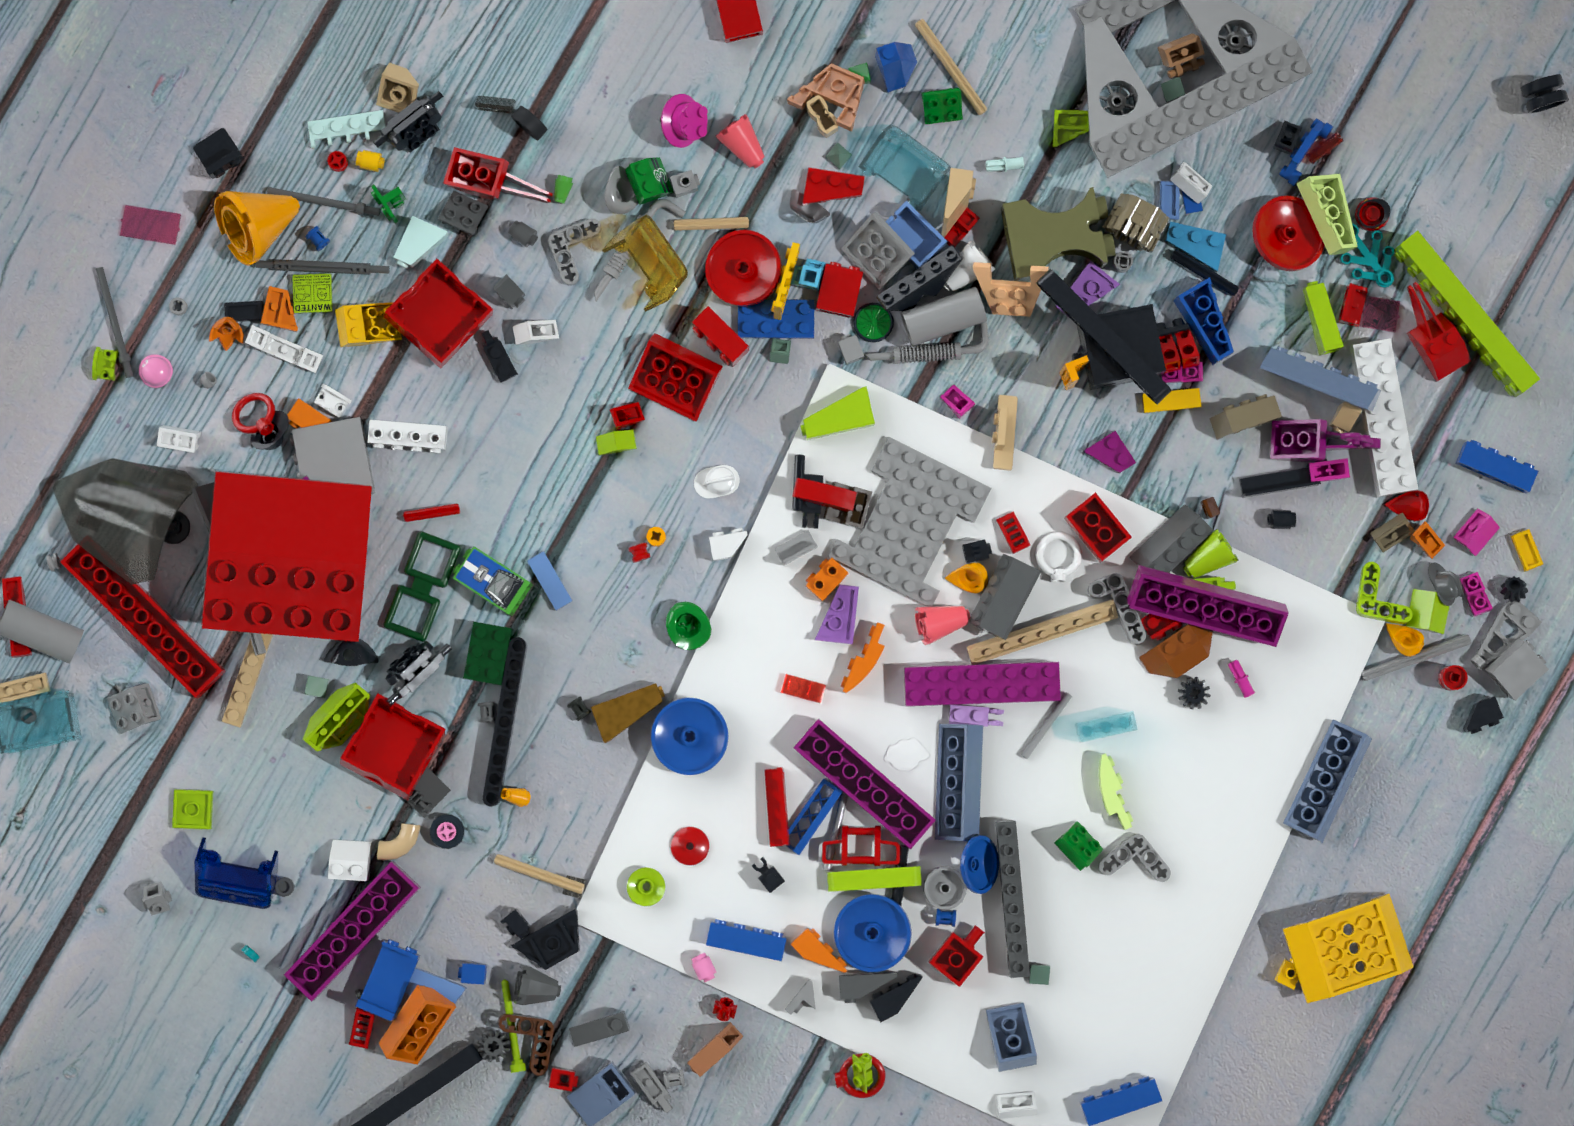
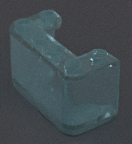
(55, 723)

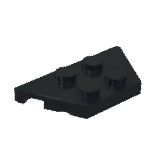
(552, 942)

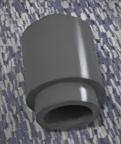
(523, 233)

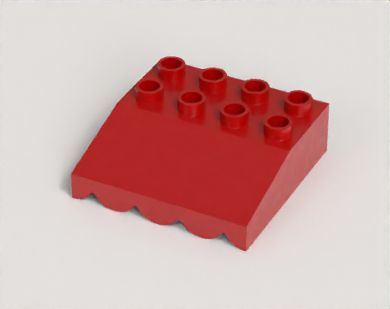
(286, 556)

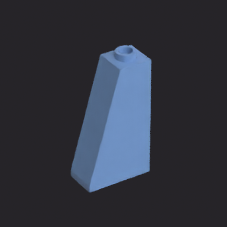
(444, 986)

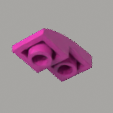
(1190, 374)
(1475, 594)

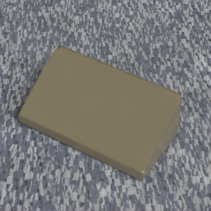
(1392, 532)

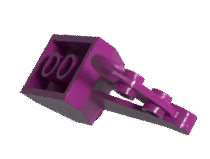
(1307, 440)

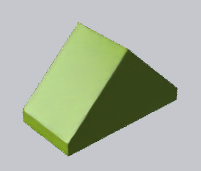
(616, 442)

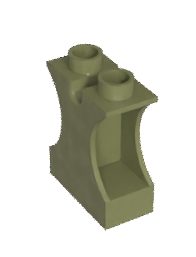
(1043, 236)

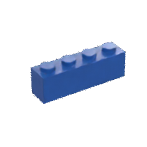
(1497, 467)
(746, 941)
(1121, 1101)

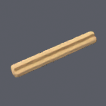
(711, 223)

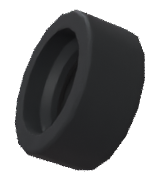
(529, 123)

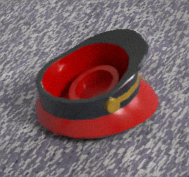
(1372, 213)

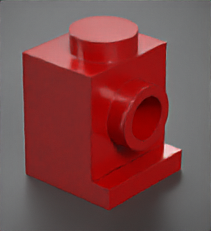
(556, 1082)

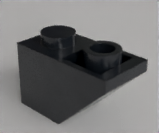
(1483, 713)

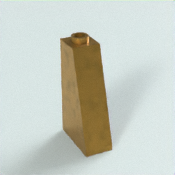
(622, 712)

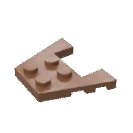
(837, 87)

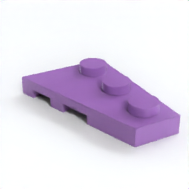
(1092, 284)
(840, 619)

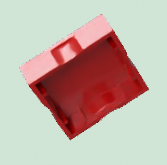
(438, 313)
(392, 747)

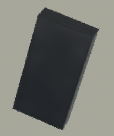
(244, 311)

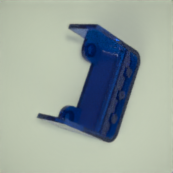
(234, 882)

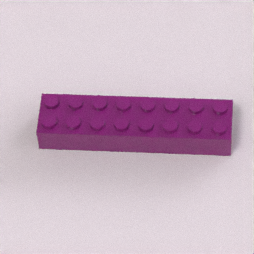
(1207, 606)
(982, 684)
(864, 784)
(352, 931)

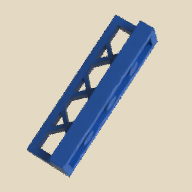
(818, 819)

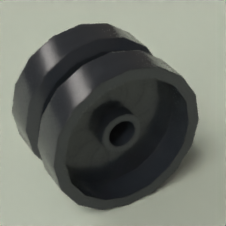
(1544, 93)

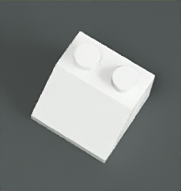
(350, 860)

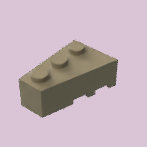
(1245, 416)

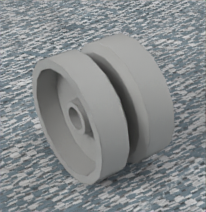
(933, 888)

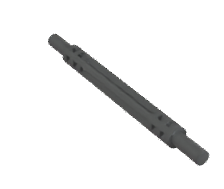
(322, 266)

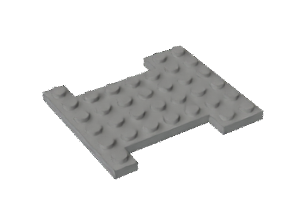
(910, 520)

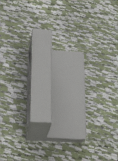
(796, 547)

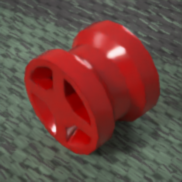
(335, 158)
(639, 552)

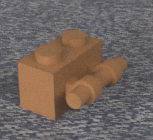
(1180, 51)

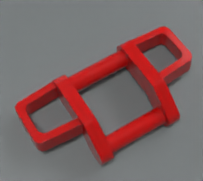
(860, 859)

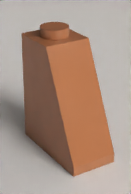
(715, 1049)

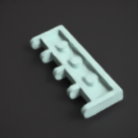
(346, 126)

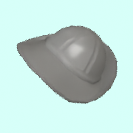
(619, 193)

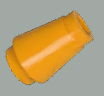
(516, 796)

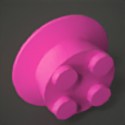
(683, 120)

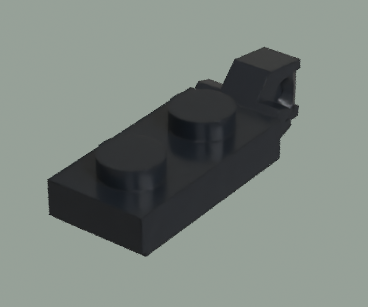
(498, 357)

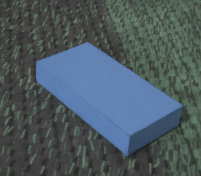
(1169, 199)

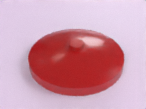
(1287, 234)
(743, 268)

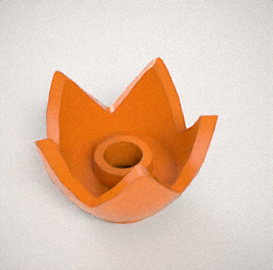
(226, 331)

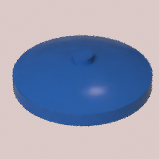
(689, 736)
(872, 933)

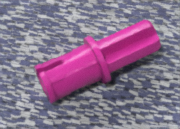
(1241, 678)

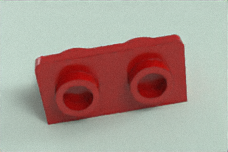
(1157, 626)

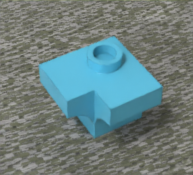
(809, 275)

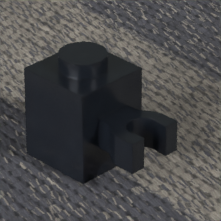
(976, 551)
(770, 876)

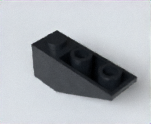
(892, 1001)

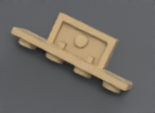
(1005, 432)

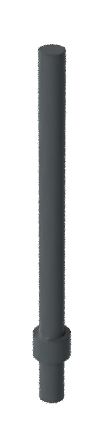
(360, 208)
(124, 357)

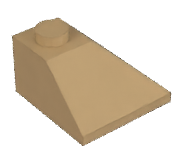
(397, 88)

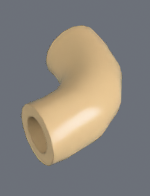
(400, 845)

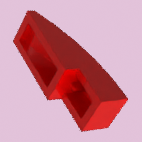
(824, 494)

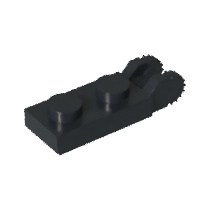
(809, 507)

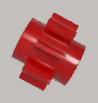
(724, 1009)

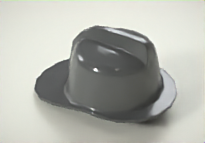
(1445, 583)

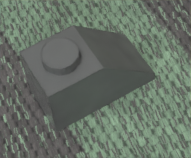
(509, 292)

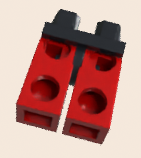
(1178, 338)

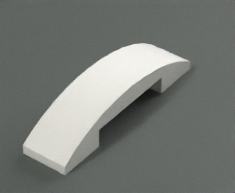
(283, 349)

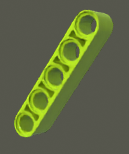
(874, 878)

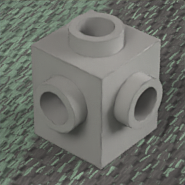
(156, 898)

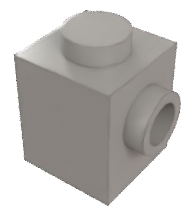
(684, 183)

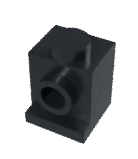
(516, 924)

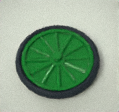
(873, 322)

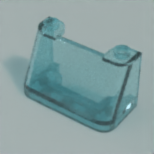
(905, 165)

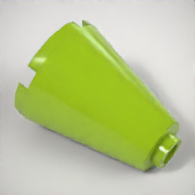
(1210, 556)

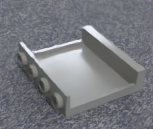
(333, 452)

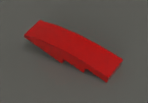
(14, 591)

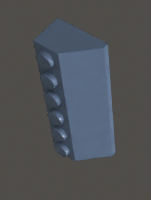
(1321, 379)
(1327, 780)
(958, 782)

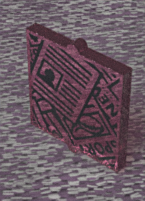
(1381, 314)

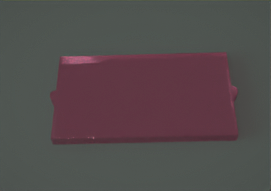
(150, 225)

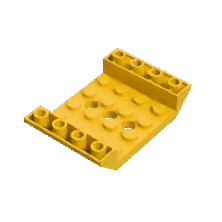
(1323, 952)

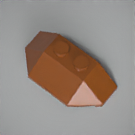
(1179, 652)

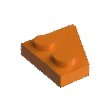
(278, 310)

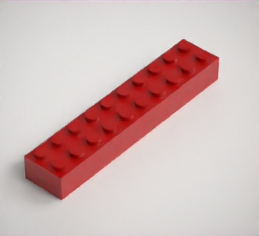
(146, 622)

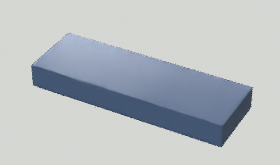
(549, 580)

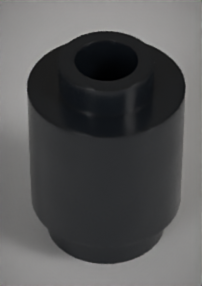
(1281, 519)

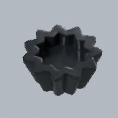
(1514, 589)

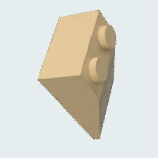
(959, 191)

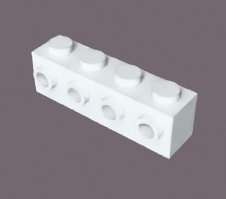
(407, 435)

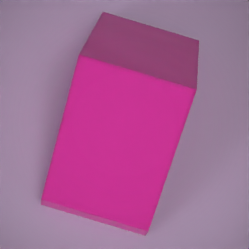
(957, 401)
(1329, 470)

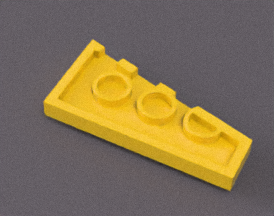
(787, 274)

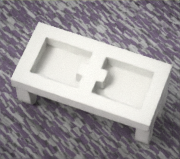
(178, 438)

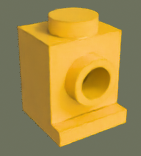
(1282, 976)

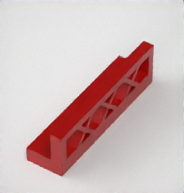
(777, 807)

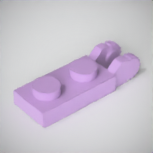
(973, 715)

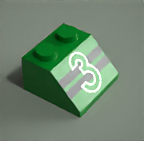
(649, 180)

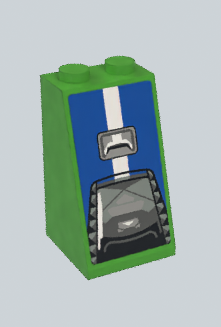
(492, 580)

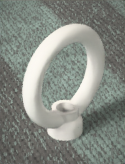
(1058, 575)

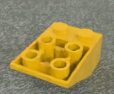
(364, 325)

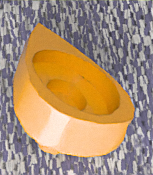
(969, 577)
(1406, 639)

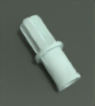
(1004, 164)

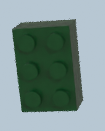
(487, 653)

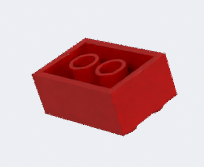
(719, 337)
(1097, 527)

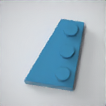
(1197, 242)

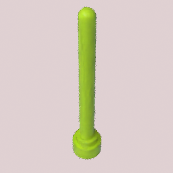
(517, 1063)

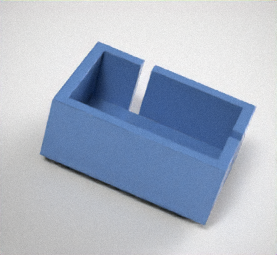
(917, 234)

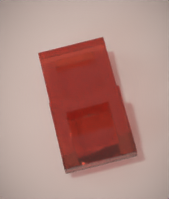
(803, 688)

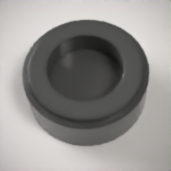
(284, 886)

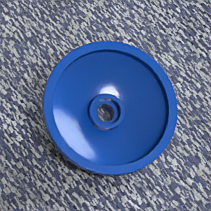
(979, 864)

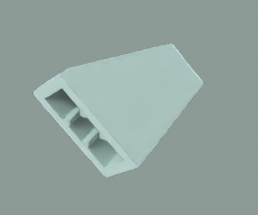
(418, 242)

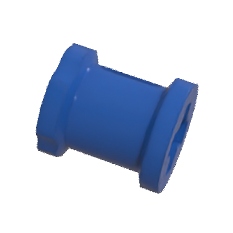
(317, 238)
(945, 917)

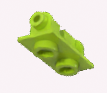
(862, 1071)

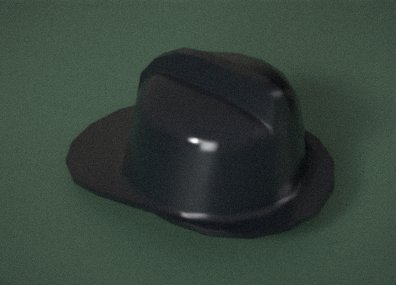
(275, 438)

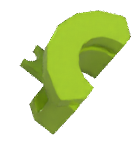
(104, 364)

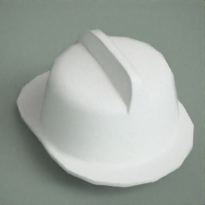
(716, 481)

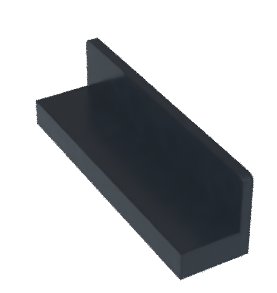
(1276, 482)

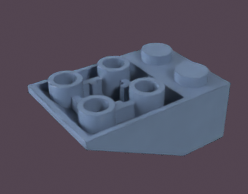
(601, 1094)

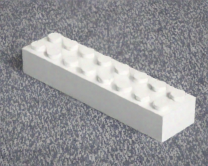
(1393, 462)

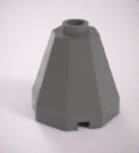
(535, 987)

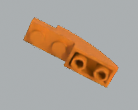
(860, 666)

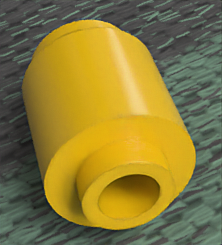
(370, 160)

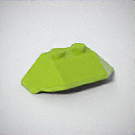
(337, 717)

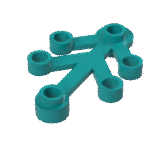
(1370, 259)

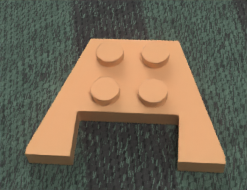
(1009, 297)

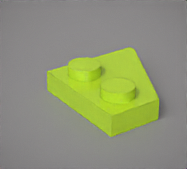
(1069, 125)

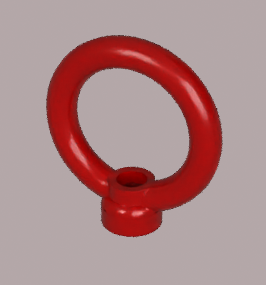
(263, 425)
(842, 1079)

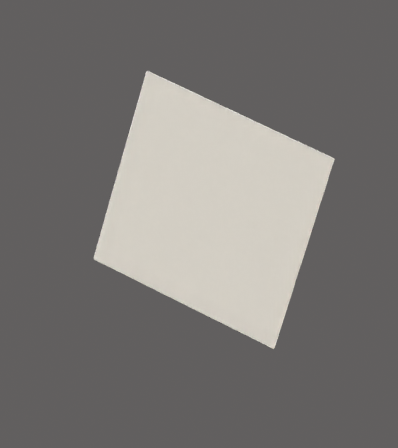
(1125, 952)

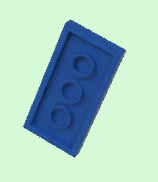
(759, 320)

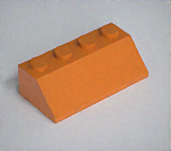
(416, 1025)

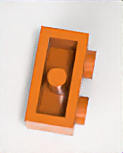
(826, 579)

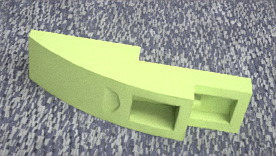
(1109, 784)

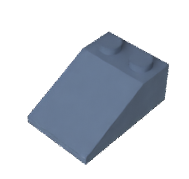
(1011, 1037)

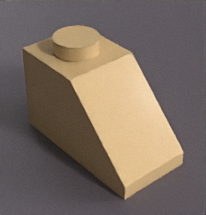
(1344, 418)

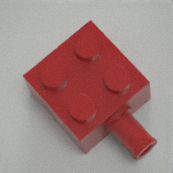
(957, 956)

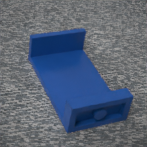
(388, 980)

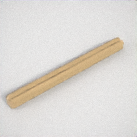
(951, 67)

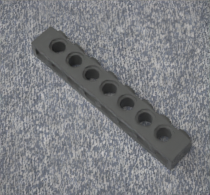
(1012, 899)

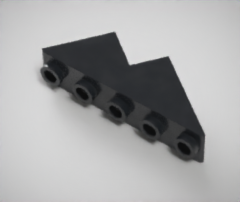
(923, 281)

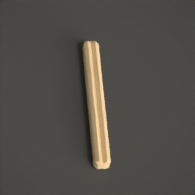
(539, 874)

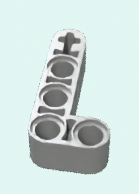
(1121, 609)

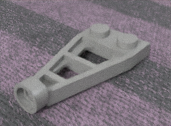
(1519, 616)

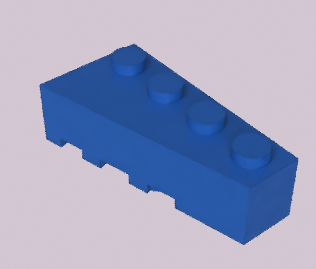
(1205, 320)

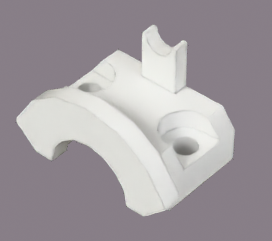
(332, 400)

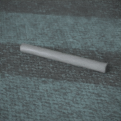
(1047, 724)
(836, 830)

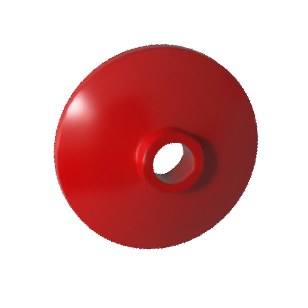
(700, 848)

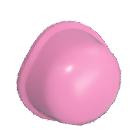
(155, 371)

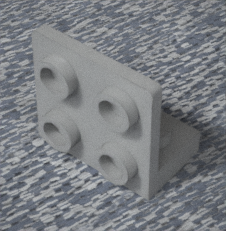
(133, 708)

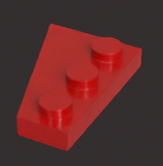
(831, 185)

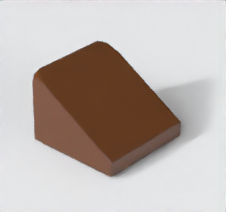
(1210, 507)

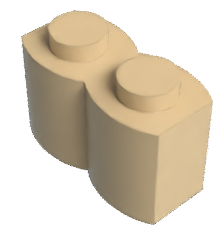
(818, 111)

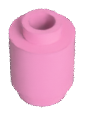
(703, 967)

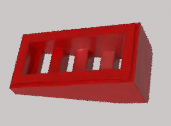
(1014, 549)
(361, 1043)

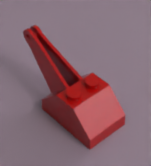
(484, 176)
(1436, 338)

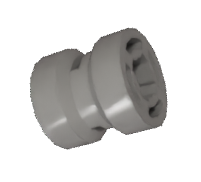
(1122, 265)

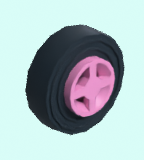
(446, 836)

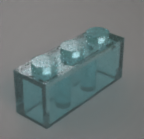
(1106, 726)

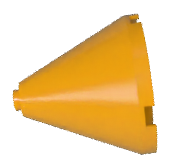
(253, 221)

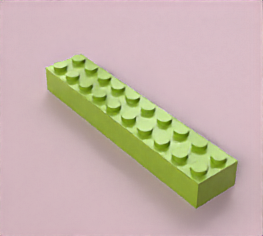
(1466, 314)

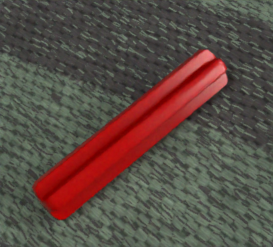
(432, 512)

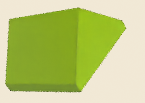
(1427, 612)

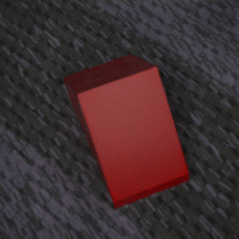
(627, 415)

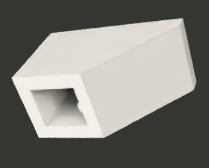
(726, 545)

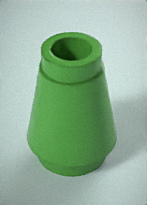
(562, 188)

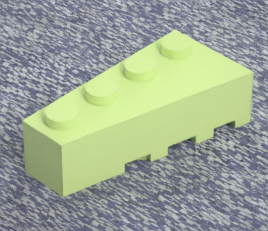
(1329, 211)

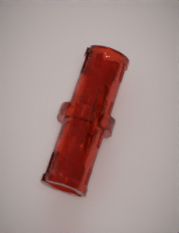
(1324, 147)

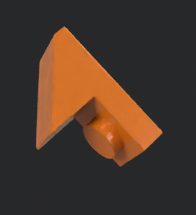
(1427, 540)

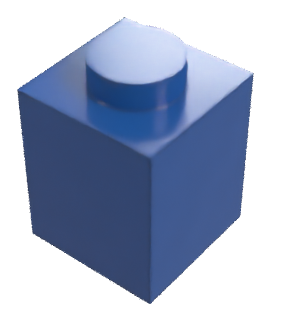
(473, 973)

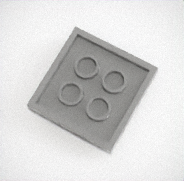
(877, 250)

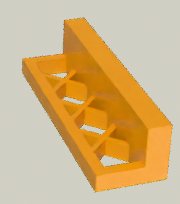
(1069, 372)

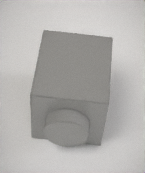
(850, 349)

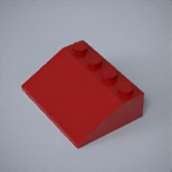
(675, 377)

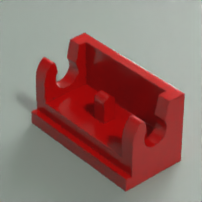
(1353, 305)

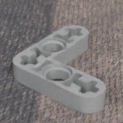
(567, 241)
(1140, 853)

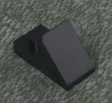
(1287, 137)

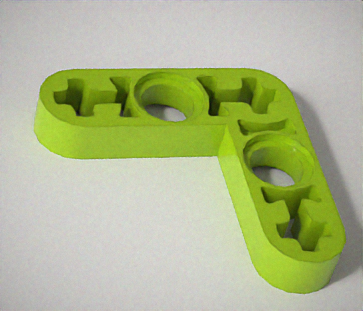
(1370, 599)

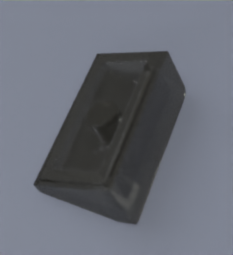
(495, 104)

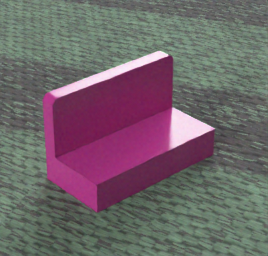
(1477, 531)

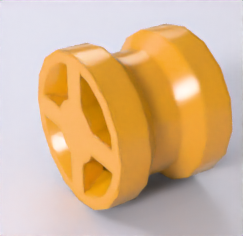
(656, 536)

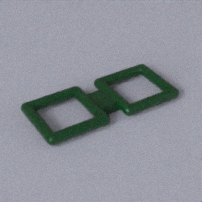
(422, 586)

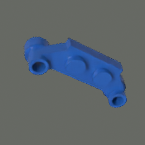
(1318, 129)

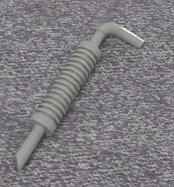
(619, 259)
(932, 352)

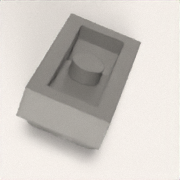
(806, 994)

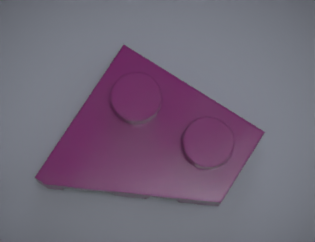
(1112, 452)

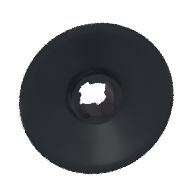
(181, 530)

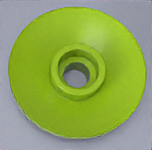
(635, 886)

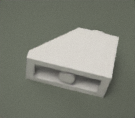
(535, 332)

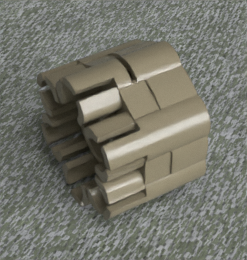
(1136, 221)

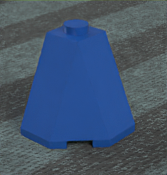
(895, 64)

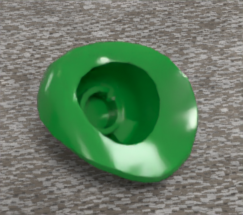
(688, 626)

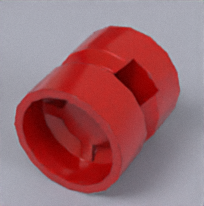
(1452, 677)

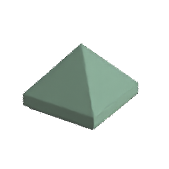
(838, 155)

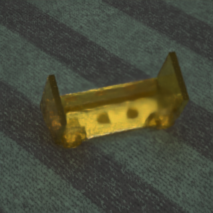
(653, 256)

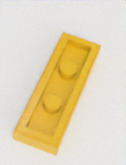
(1174, 401)

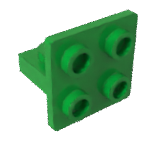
(942, 105)
(392, 199)
(1079, 846)

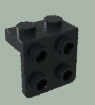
(218, 153)

